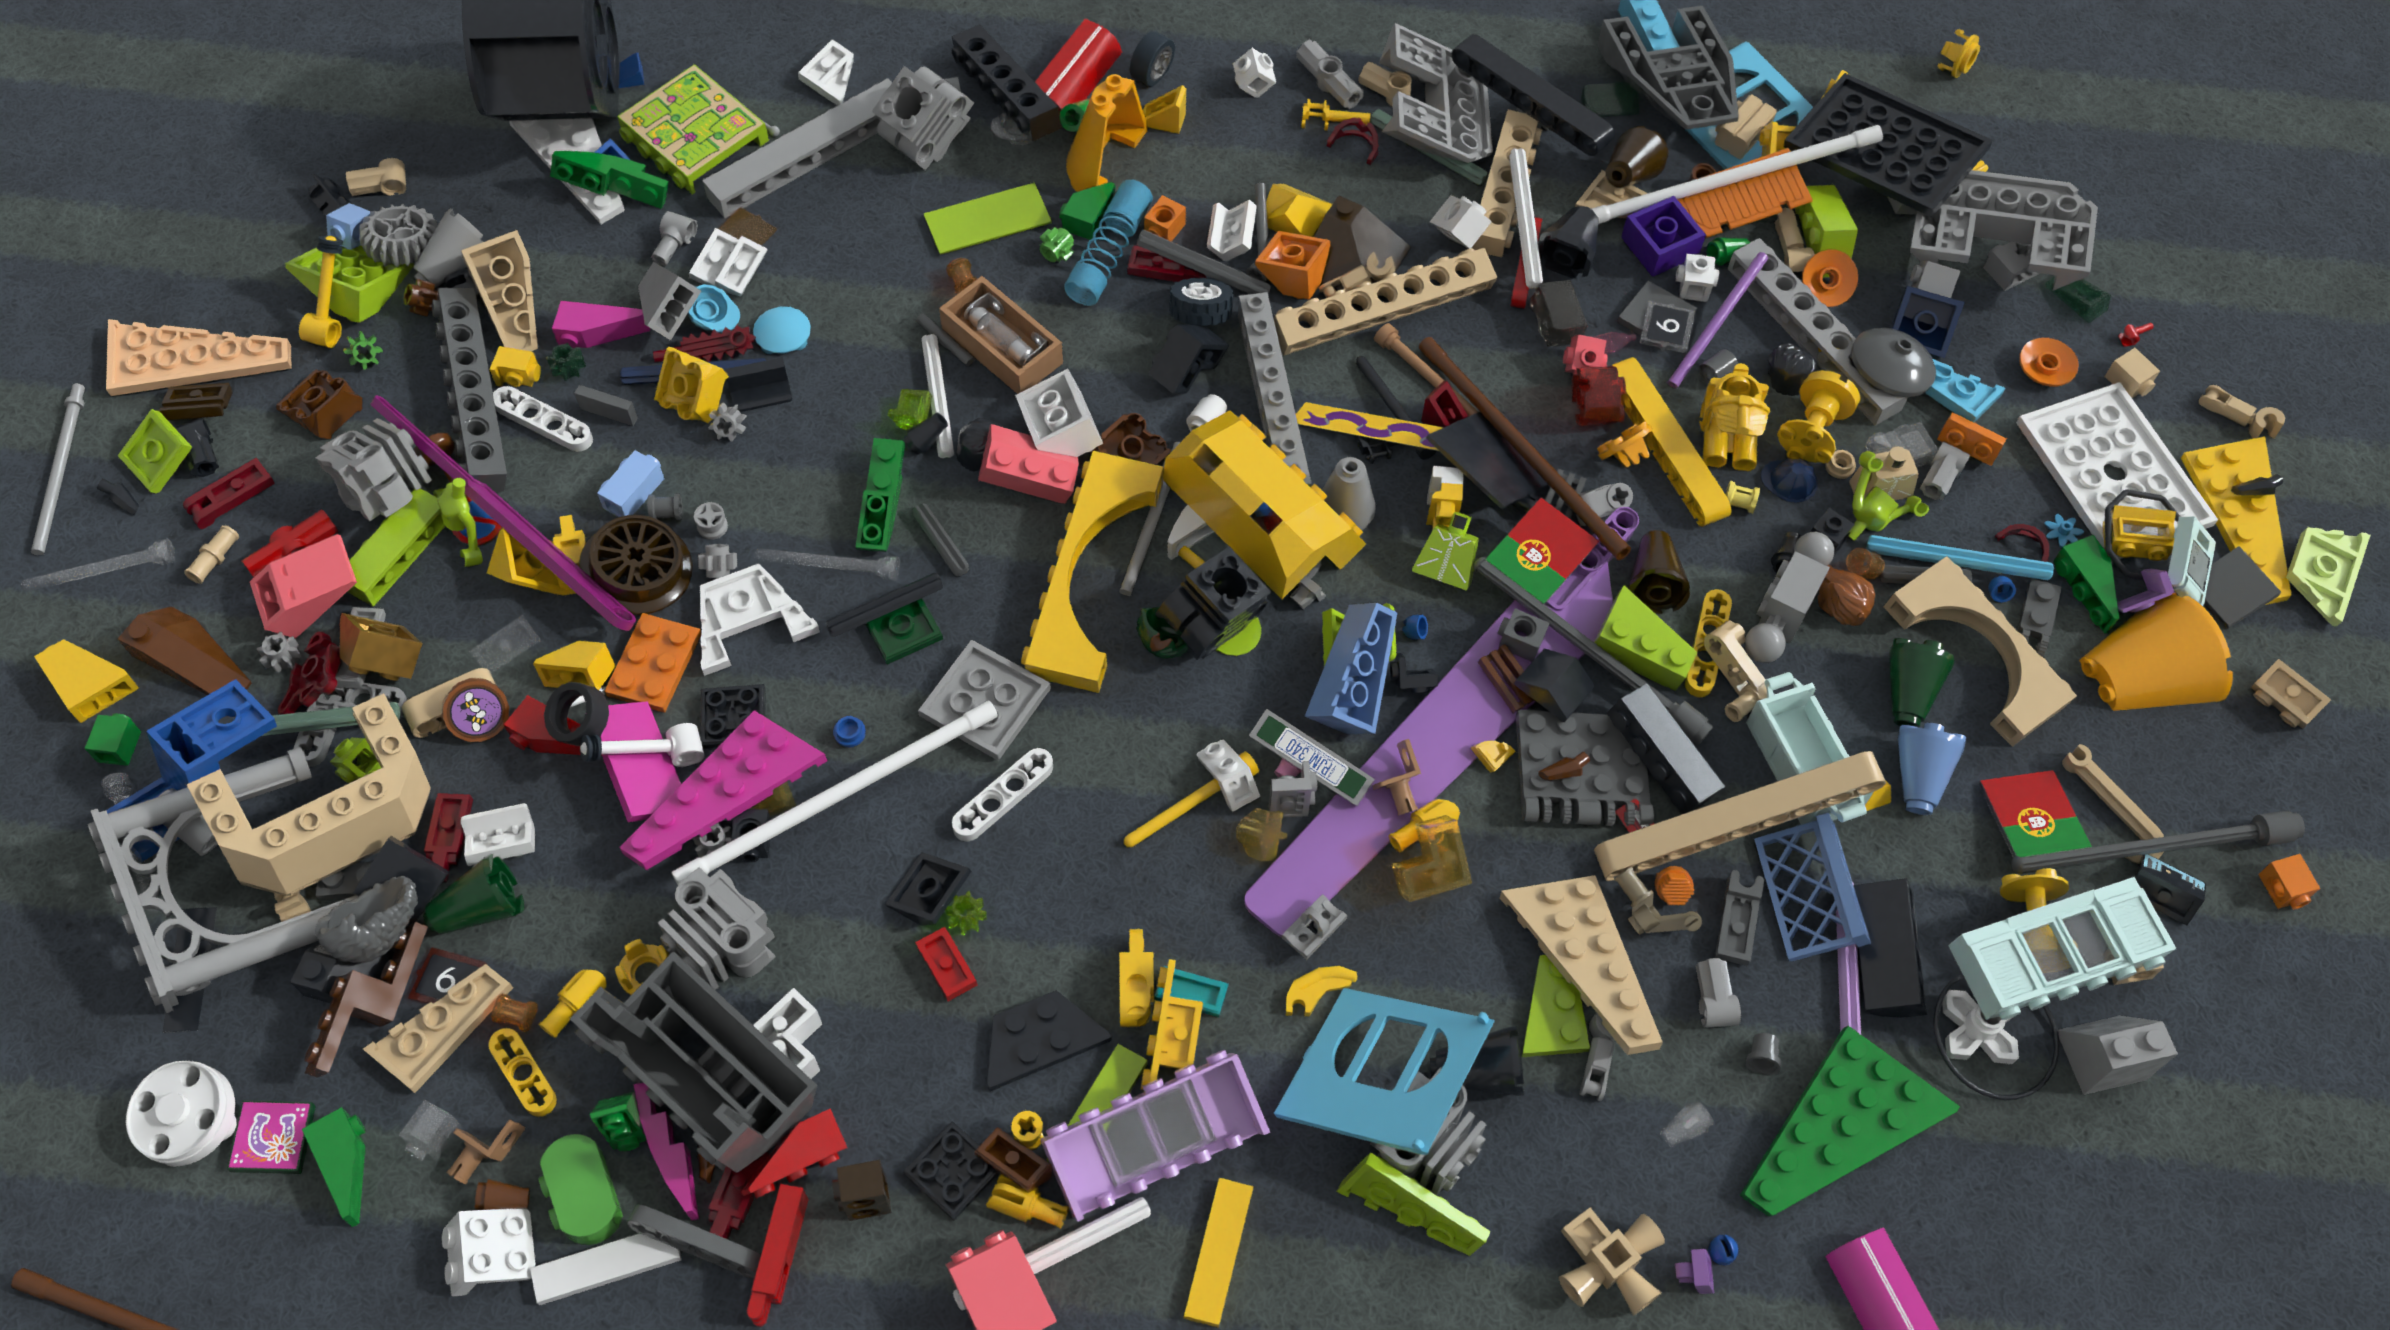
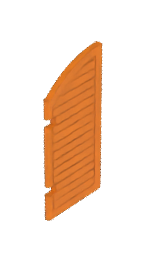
(1747, 199)

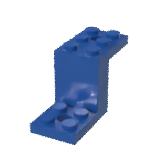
(194, 742)

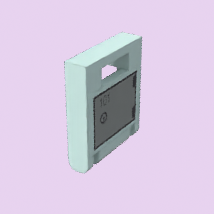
(2191, 559)

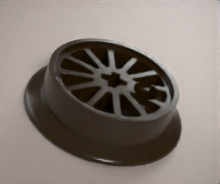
(637, 561)

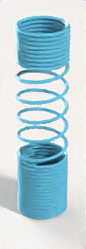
(1129, 201)

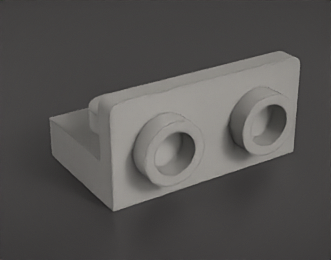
(1294, 794)

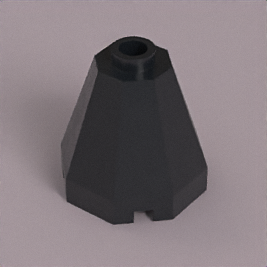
(1571, 243)

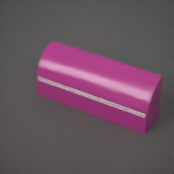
(1879, 1285)

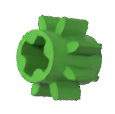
(1056, 244)
(362, 341)

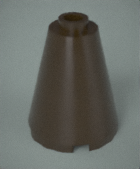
(1636, 157)
(1658, 574)

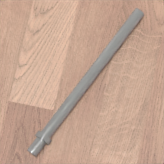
(73, 405)

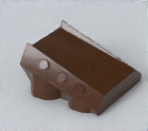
(321, 403)
(1132, 441)

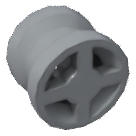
(705, 515)

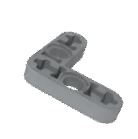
(324, 737)

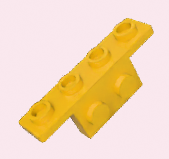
(1176, 1029)

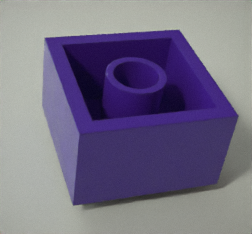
(1662, 235)

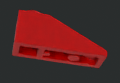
(528, 729)

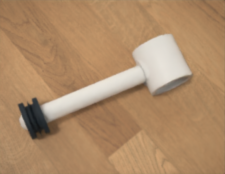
(681, 743)

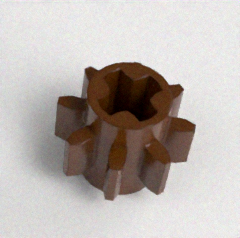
(420, 297)

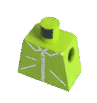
(1449, 553)

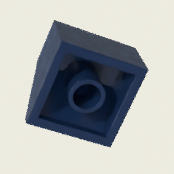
(1928, 318)

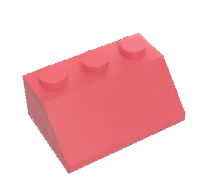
(1016, 464)

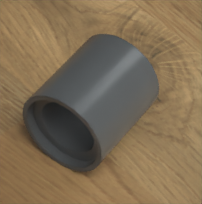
(1718, 365)

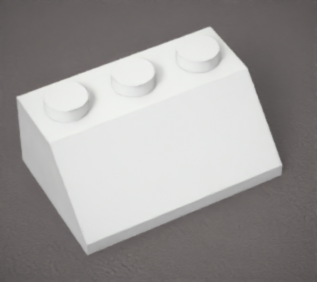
(1059, 416)

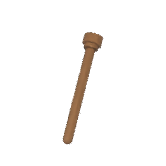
(1388, 337)

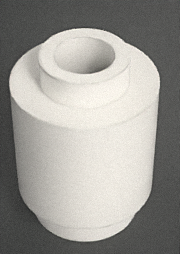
(1206, 410)

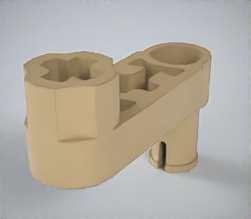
(1726, 651)

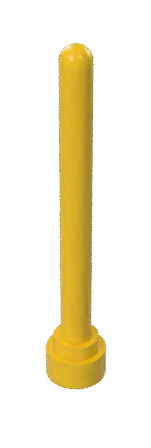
(1182, 806)

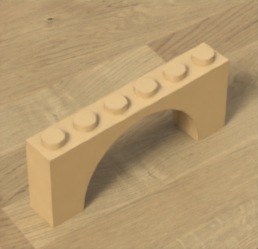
(1948, 594)

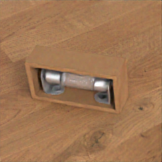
(1001, 335)

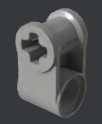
(1601, 499)

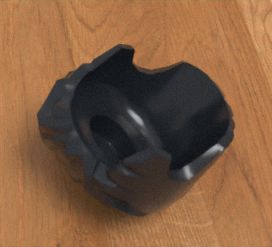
(1789, 368)
(972, 443)

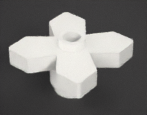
(1976, 1031)

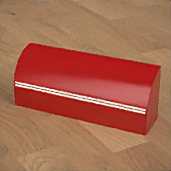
(1079, 64)

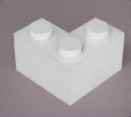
(789, 1026)

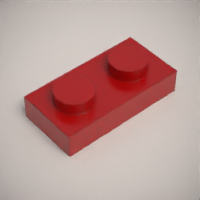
(946, 964)

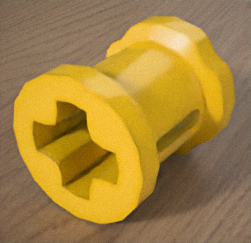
(1025, 1121)

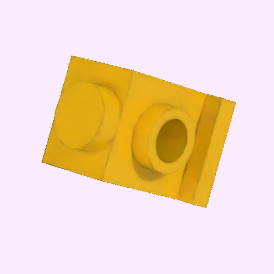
(515, 367)

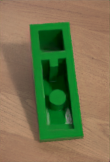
(340, 1156)

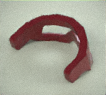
(1373, 141)
(2029, 531)

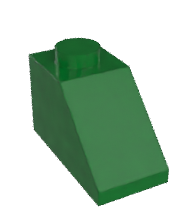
(1086, 210)

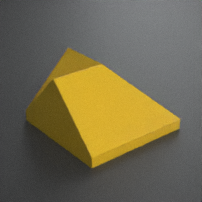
(1294, 210)
(519, 566)

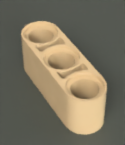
(425, 709)

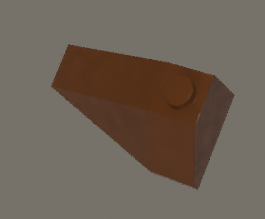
(181, 650)

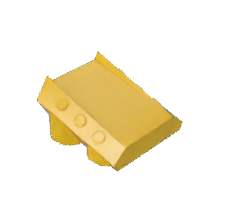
(689, 385)

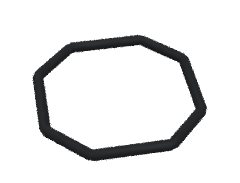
(2108, 530)

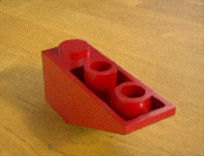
(806, 1143)

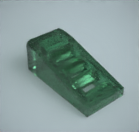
(2089, 309)

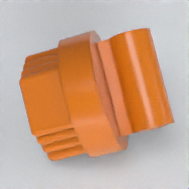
(1674, 885)

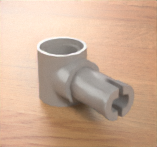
(674, 232)

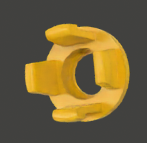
(1961, 55)
(637, 954)

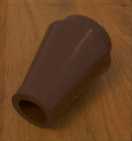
(500, 1195)

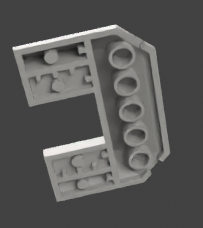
(1456, 108)
(2014, 210)

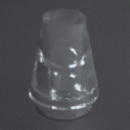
(1687, 1124)

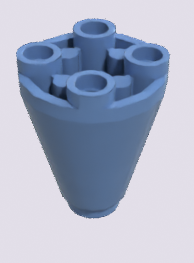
(1927, 764)

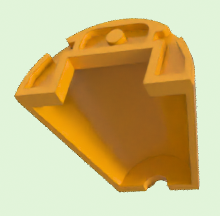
(1111, 114)
(2162, 658)

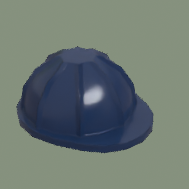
(1790, 479)

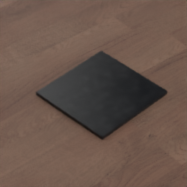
(1487, 460)

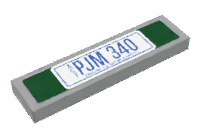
(1298, 747)

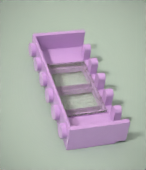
(1153, 1133)

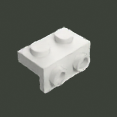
(1231, 230)
(498, 832)

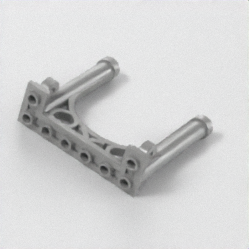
(238, 951)

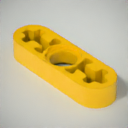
(512, 1064)

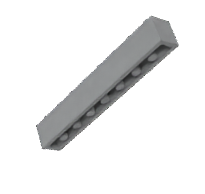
(795, 152)

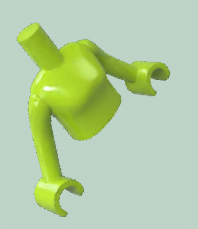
(1878, 507)
(457, 517)

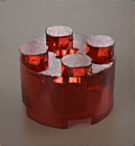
(1598, 395)

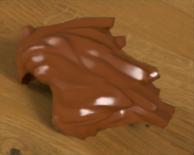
(1846, 597)

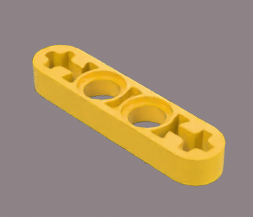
(1707, 618)

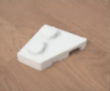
(829, 72)

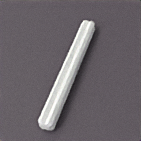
(937, 389)

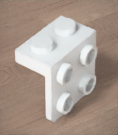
(488, 1248)

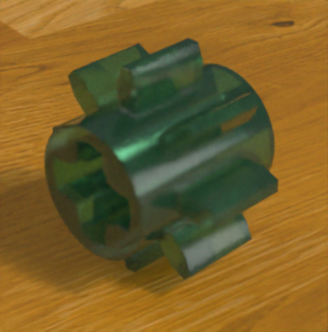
(566, 361)

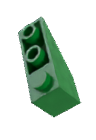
(2091, 578)
(619, 1121)

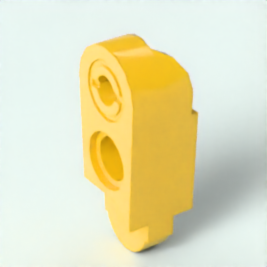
(1136, 982)

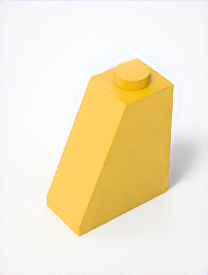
(83, 679)

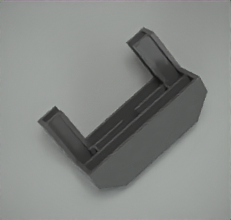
(705, 1089)

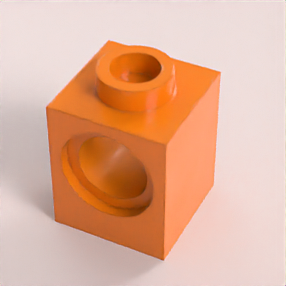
(1165, 218)
(2289, 882)

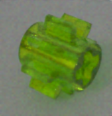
(972, 918)

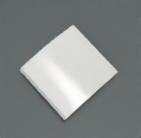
(727, 262)

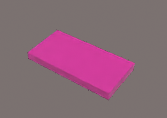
(639, 779)

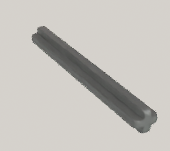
(1201, 263)

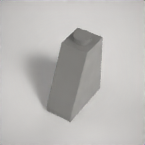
(665, 300)

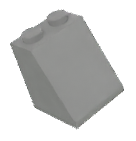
(2116, 1051)

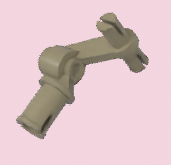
(1645, 916)

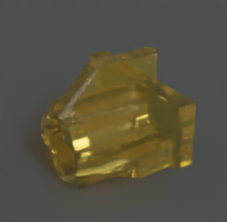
(1261, 833)

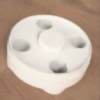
(181, 1113)

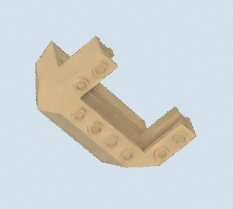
(330, 830)

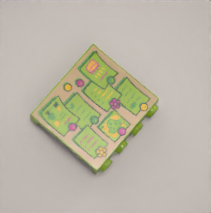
(690, 126)

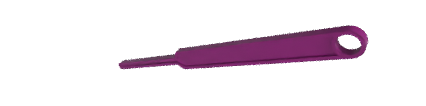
(516, 525)

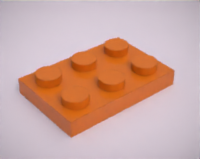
(653, 662)

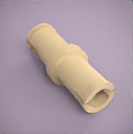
(211, 554)

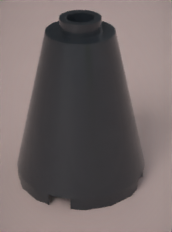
(1496, 1066)

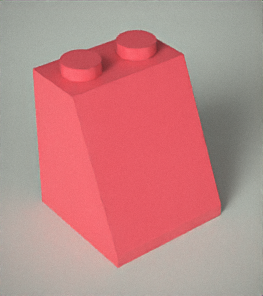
(999, 1286)

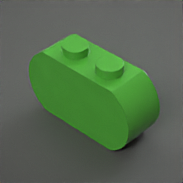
(580, 1190)

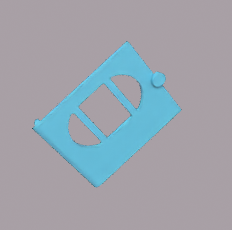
(1750, 61)
(1371, 1113)

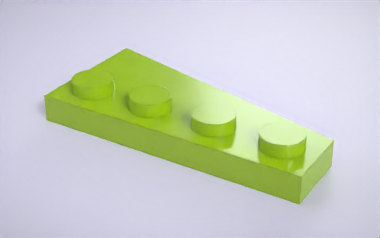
(1415, 1205)

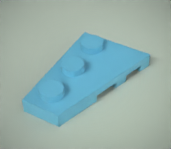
(1962, 394)

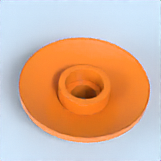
(1842, 275)
(2049, 352)

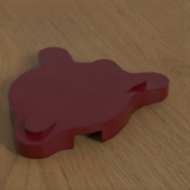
(315, 675)

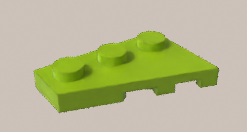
(1555, 1015)

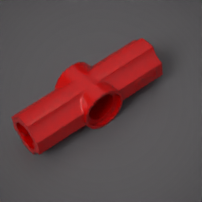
(291, 539)

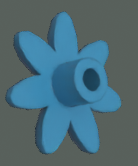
(2063, 530)

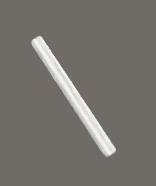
(1525, 218)
(1083, 1237)

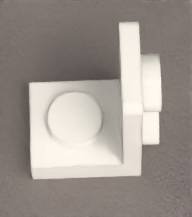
(1231, 773)

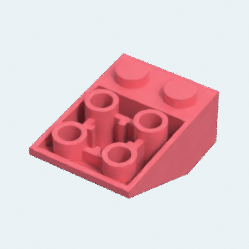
(302, 586)

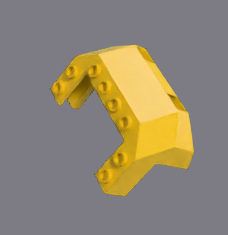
(1240, 484)

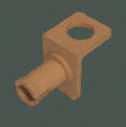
(1399, 785)
(477, 1150)

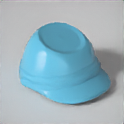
(714, 310)

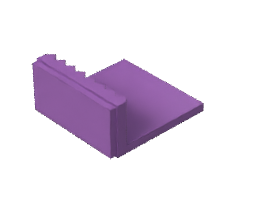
(2158, 587)

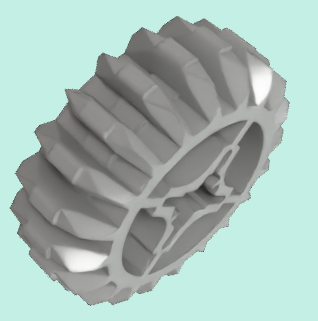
(396, 234)

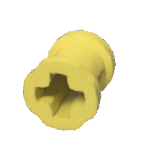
(1742, 496)

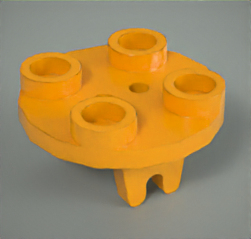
(1627, 447)

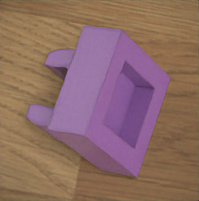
(1698, 1271)

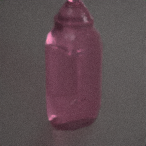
(1615, 341)

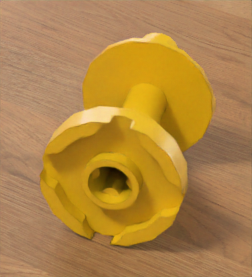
(1825, 401)
(2034, 888)

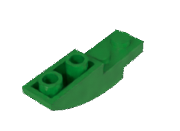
(606, 172)
(881, 495)

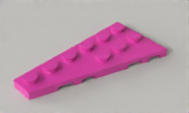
(728, 782)

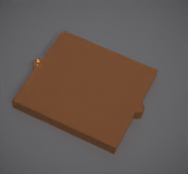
(749, 226)

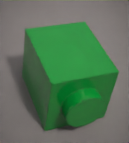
(113, 739)

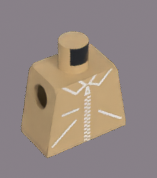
(1896, 476)

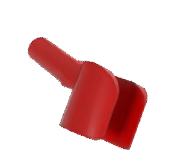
(2131, 334)

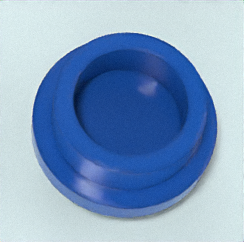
(849, 731)

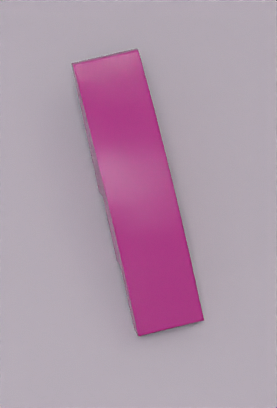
(671, 1158)

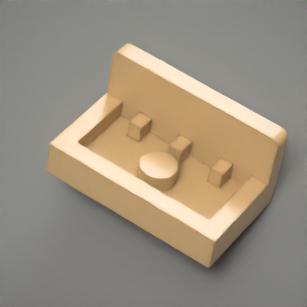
(2289, 694)

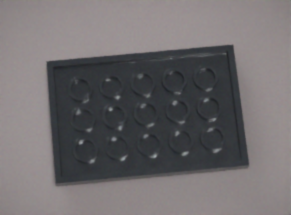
(1919, 154)

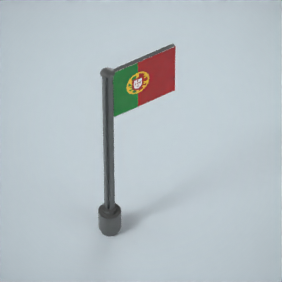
(1536, 563)
(2047, 833)

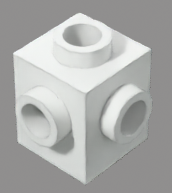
(1254, 72)
(1697, 277)

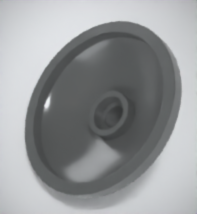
(1893, 362)

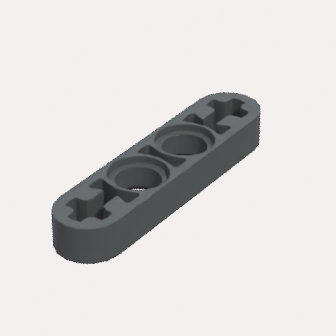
(694, 1241)

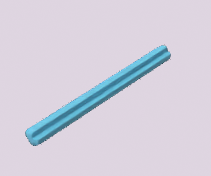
(1960, 557)

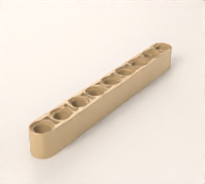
(1740, 815)

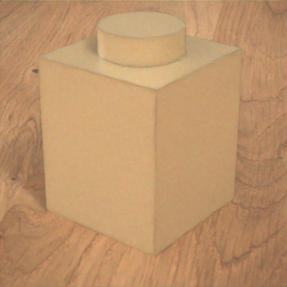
(2134, 373)

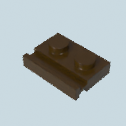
(196, 401)

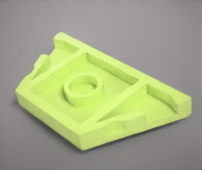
(2327, 569)

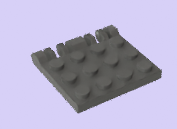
(1608, 780)

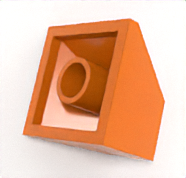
(1294, 263)

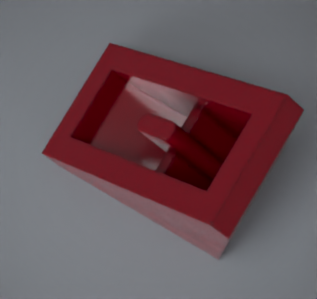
(1442, 407)

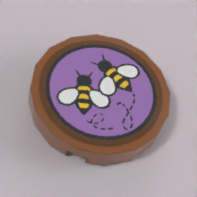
(475, 710)

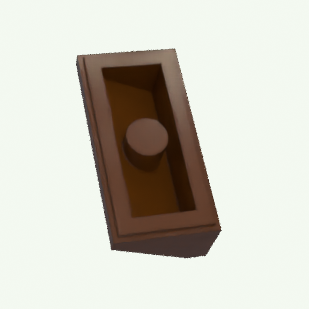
(1014, 1160)

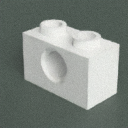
(1461, 220)

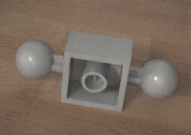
(1789, 597)

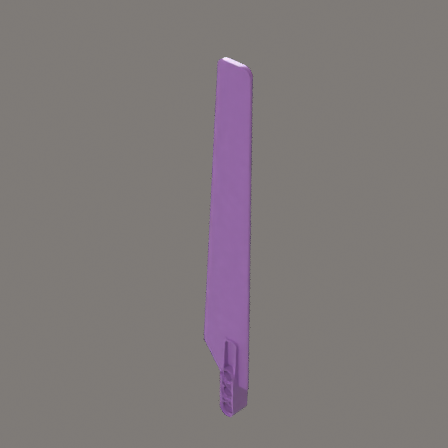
(1441, 732)

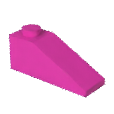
(595, 324)

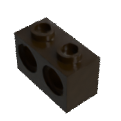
(862, 1190)

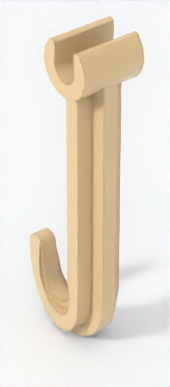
(2081, 764)

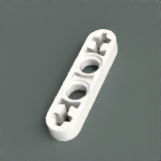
(541, 420)
(999, 791)

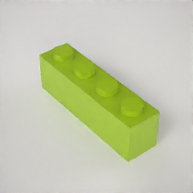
(395, 546)

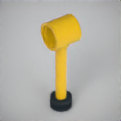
(320, 327)

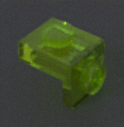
(911, 408)

